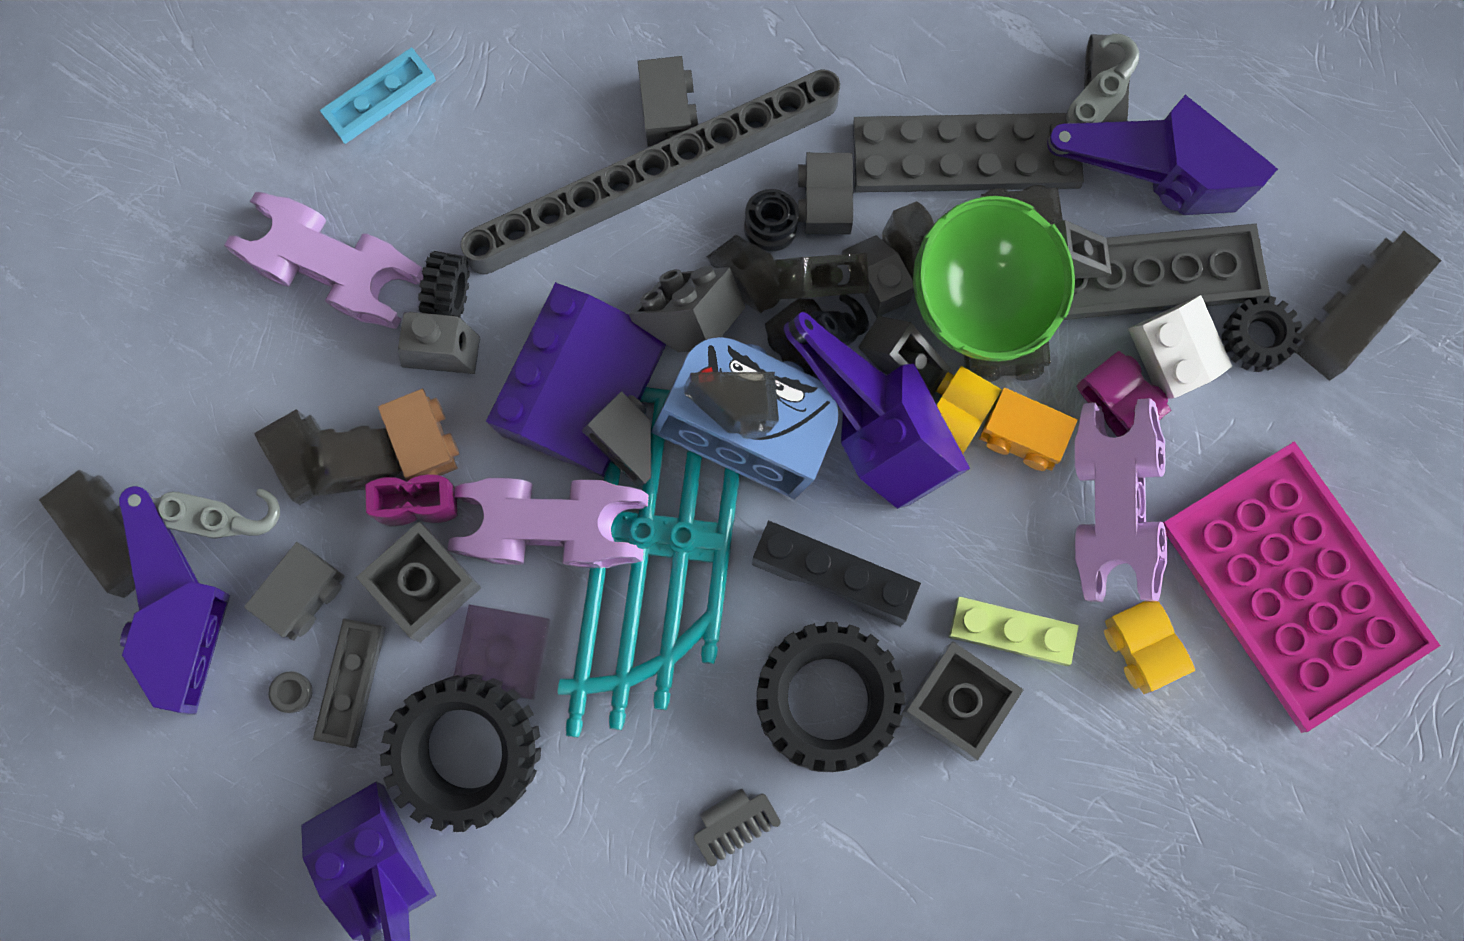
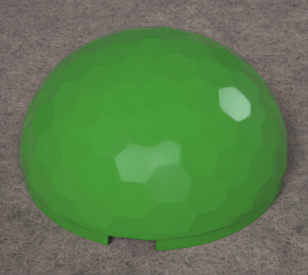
(993, 279)

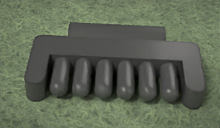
(727, 816)

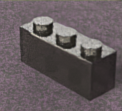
(94, 528)

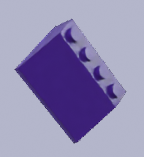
(569, 372)

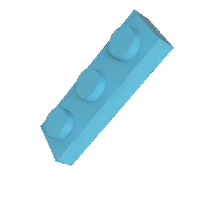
(378, 95)

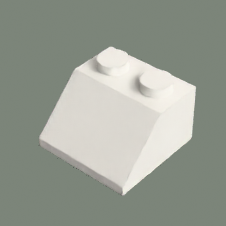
(1181, 348)

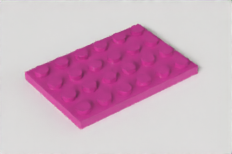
(1299, 587)

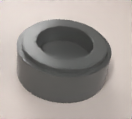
(290, 692)

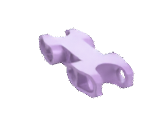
(298, 246)
(1120, 501)
(576, 524)

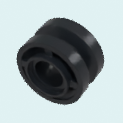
(774, 205)

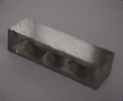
(1367, 304)

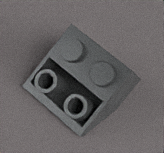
(690, 307)

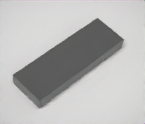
(349, 683)

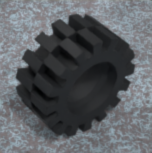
(444, 284)
(1277, 319)

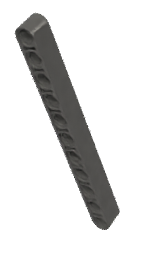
(644, 187)

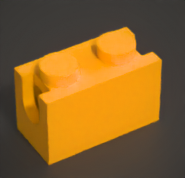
(1027, 430)

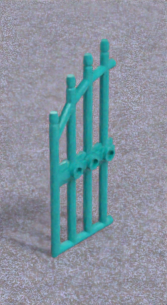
(662, 537)

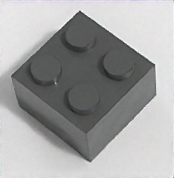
(418, 582)
(962, 702)

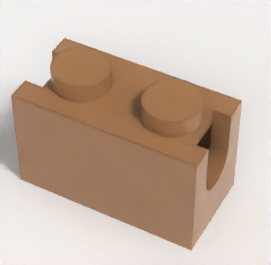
(418, 435)

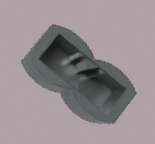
(827, 193)

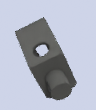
(434, 341)

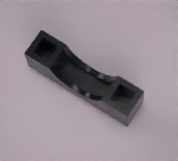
(836, 571)

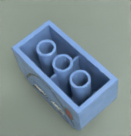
(783, 458)

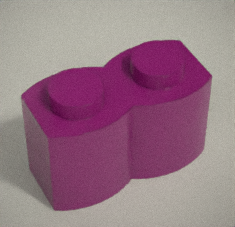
(1116, 388)
(402, 502)

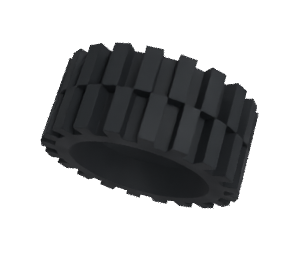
(867, 660)
(422, 783)

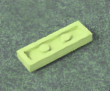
(1013, 631)

